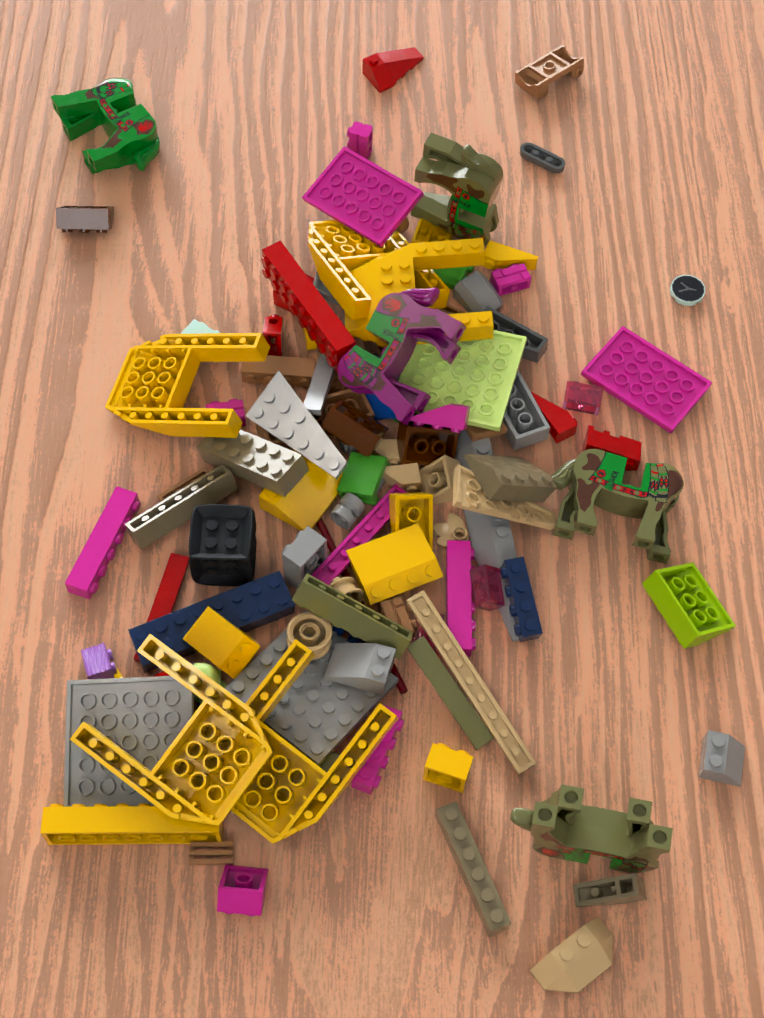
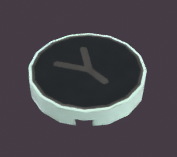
(687, 290)

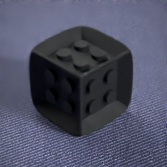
(222, 545)

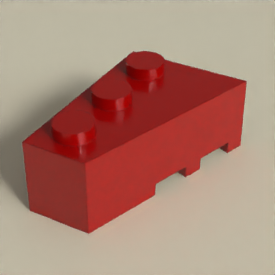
(620, 446)

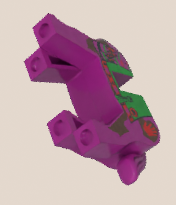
(401, 323)

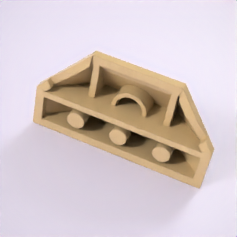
(576, 959)

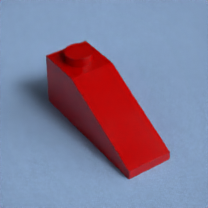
(560, 421)

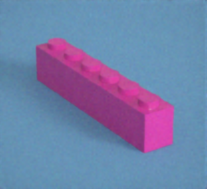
(102, 543)
(459, 592)

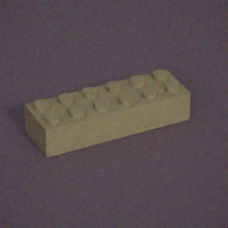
(256, 461)

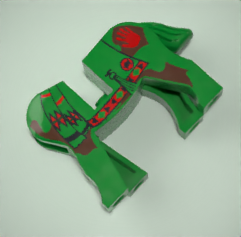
(128, 125)

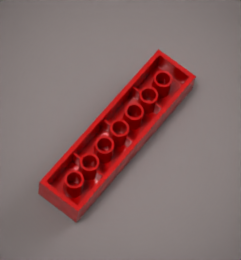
(306, 303)

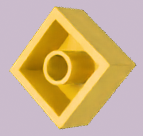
(447, 767)

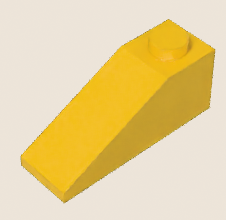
(503, 256)

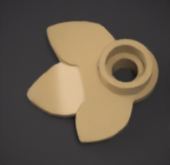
(450, 530)

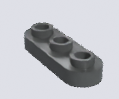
(542, 157)

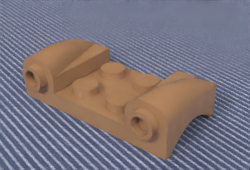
(545, 70)

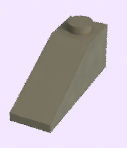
(610, 891)

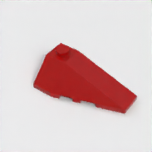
(389, 66)

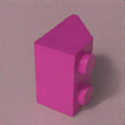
(242, 890)

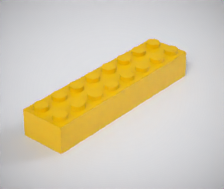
(121, 826)

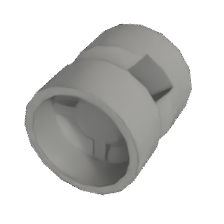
(347, 510)

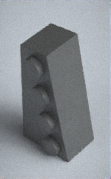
(536, 343)

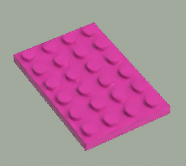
(363, 196)
(646, 379)

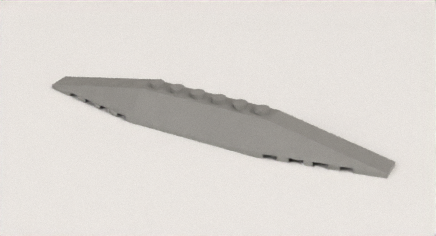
(488, 534)

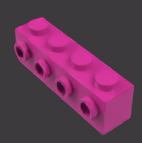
(368, 775)

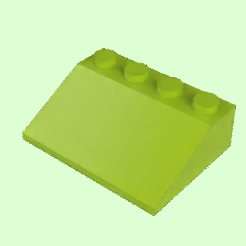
(687, 604)

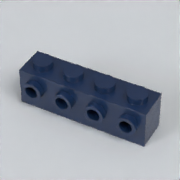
(521, 599)

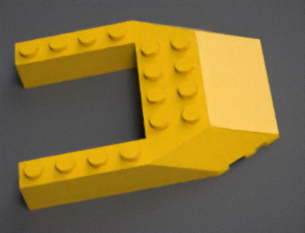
(340, 249)
(395, 273)
(160, 375)
(207, 761)
(290, 787)

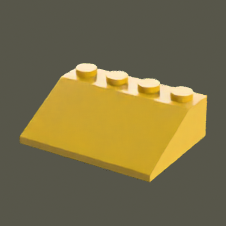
(306, 501)
(393, 564)

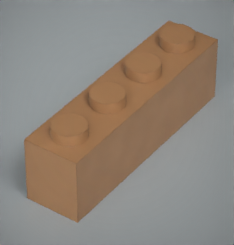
(294, 369)

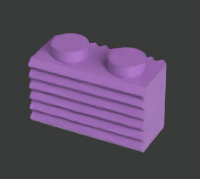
(98, 663)

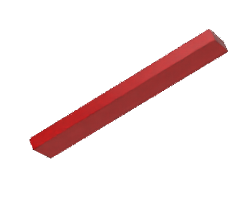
(169, 588)

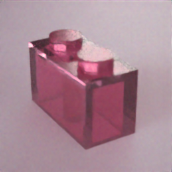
(582, 397)
(487, 587)

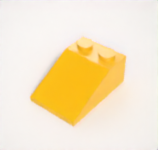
(410, 509)
(221, 642)

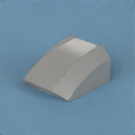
(476, 293)

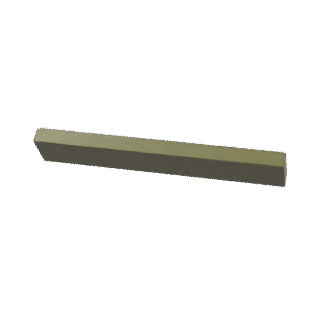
(450, 693)

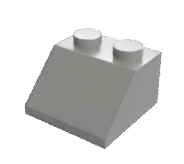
(721, 758)

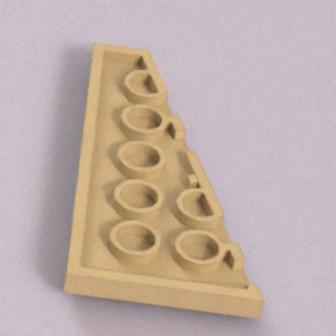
(470, 496)

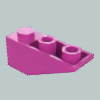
(450, 416)

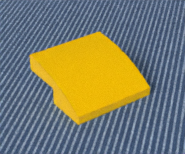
(429, 233)

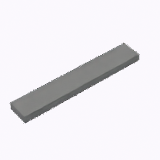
(319, 386)

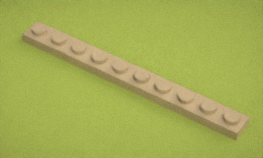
(471, 682)

